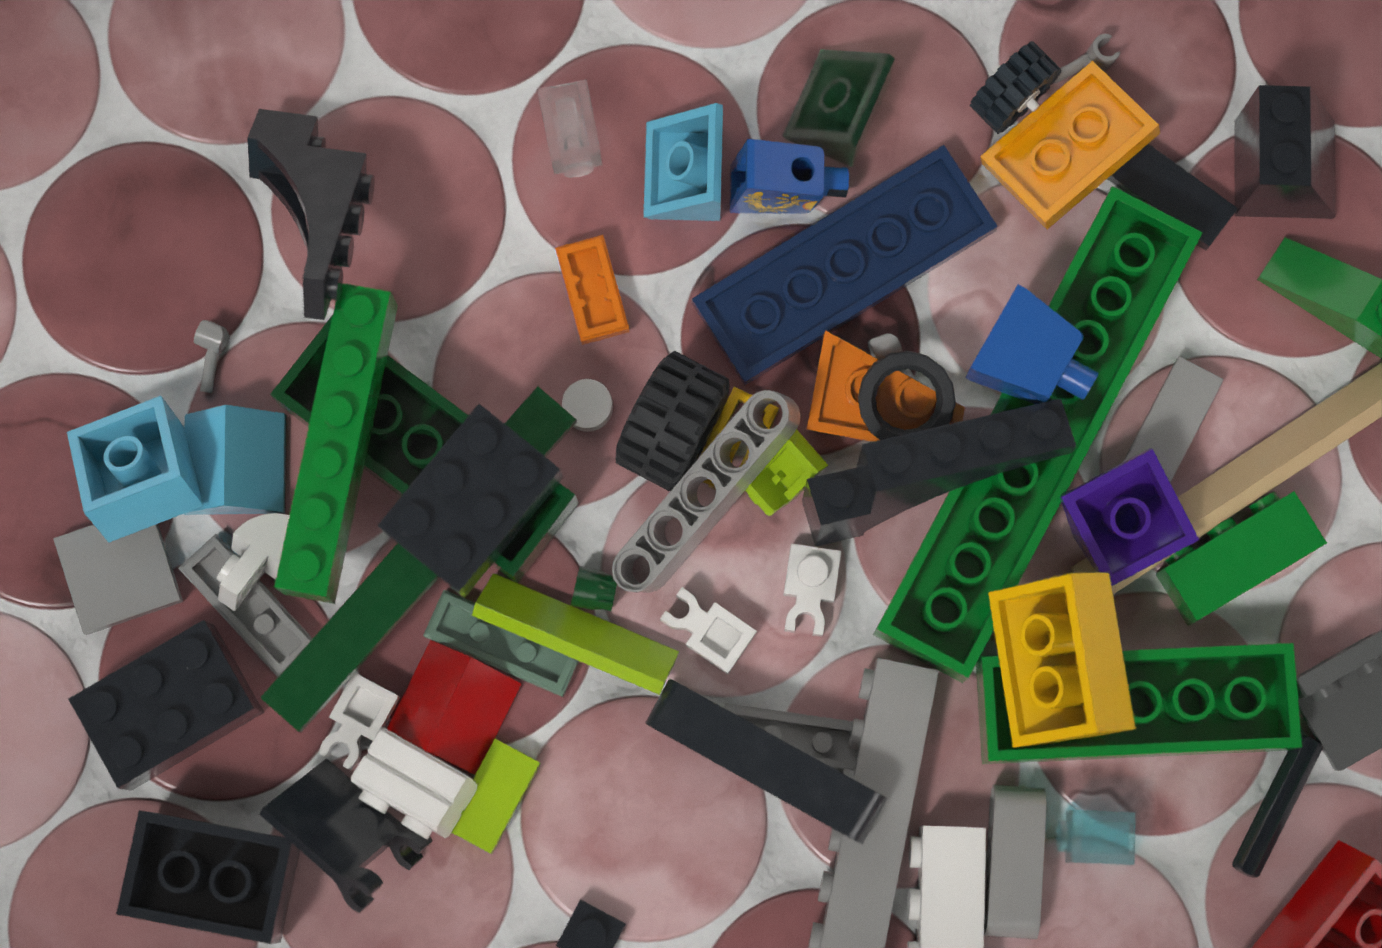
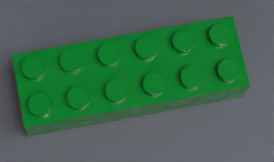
(1179, 703)

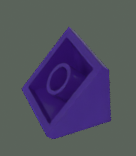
(1128, 517)

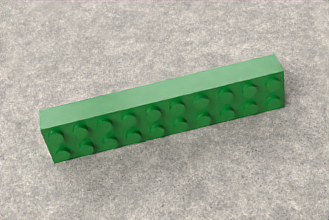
(995, 524)

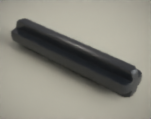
(1276, 808)

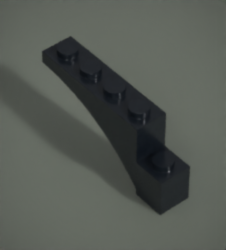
(321, 192)
(928, 463)

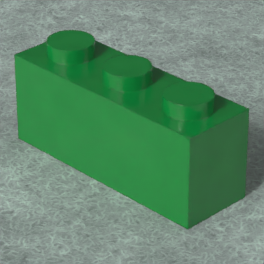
(1240, 556)

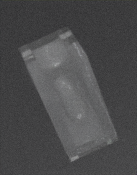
(570, 128)

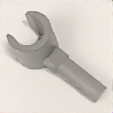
(1092, 54)
(215, 340)
(886, 344)

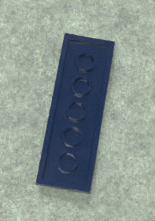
(844, 264)

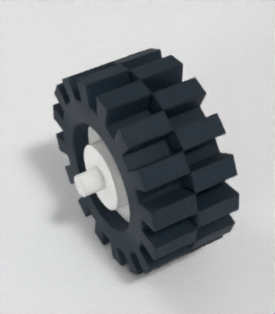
(1015, 87)

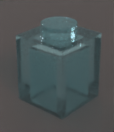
(1097, 837)

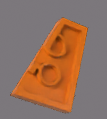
(835, 402)

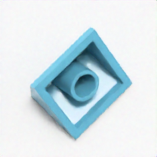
(684, 165)
(238, 459)

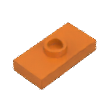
(592, 289)

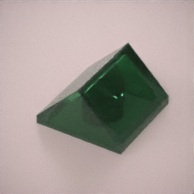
(840, 102)

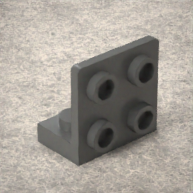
(1345, 702)

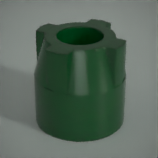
(594, 589)

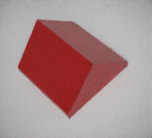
(454, 706)

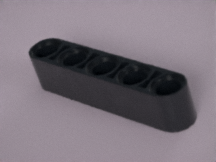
(766, 761)

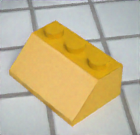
(1061, 659)

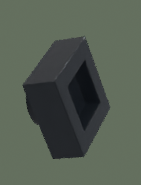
(590, 928)

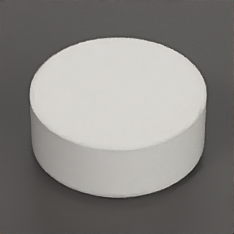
(588, 403)

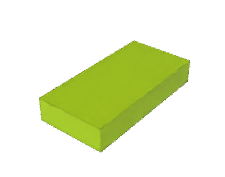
(500, 788)

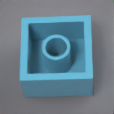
(134, 469)

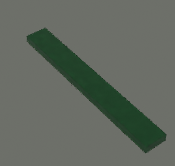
(385, 596)

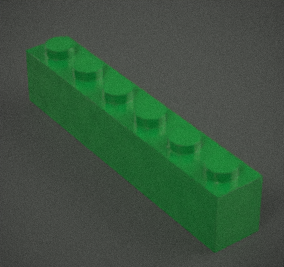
(336, 444)

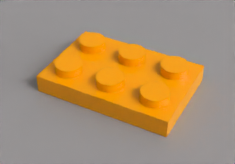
(1070, 144)

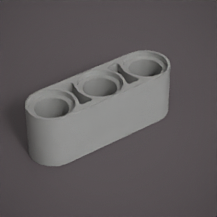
(1014, 861)

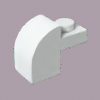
(260, 548)

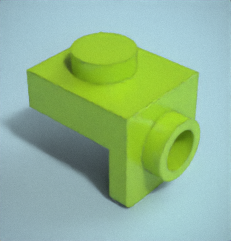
(786, 475)

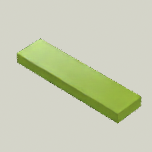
(575, 633)

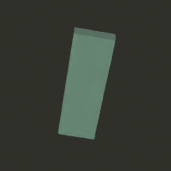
(529, 661)

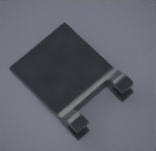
(341, 831)

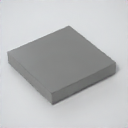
(116, 578)

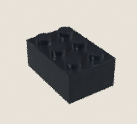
(471, 500)
(166, 706)
(208, 877)

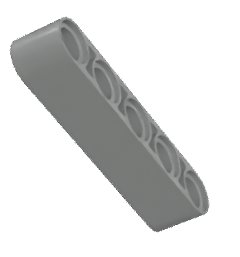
(683, 500)

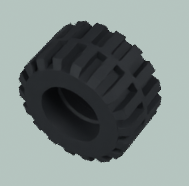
(672, 420)

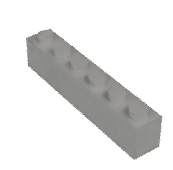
(889, 762)

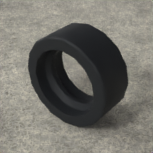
(901, 361)

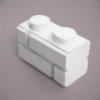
(414, 784)

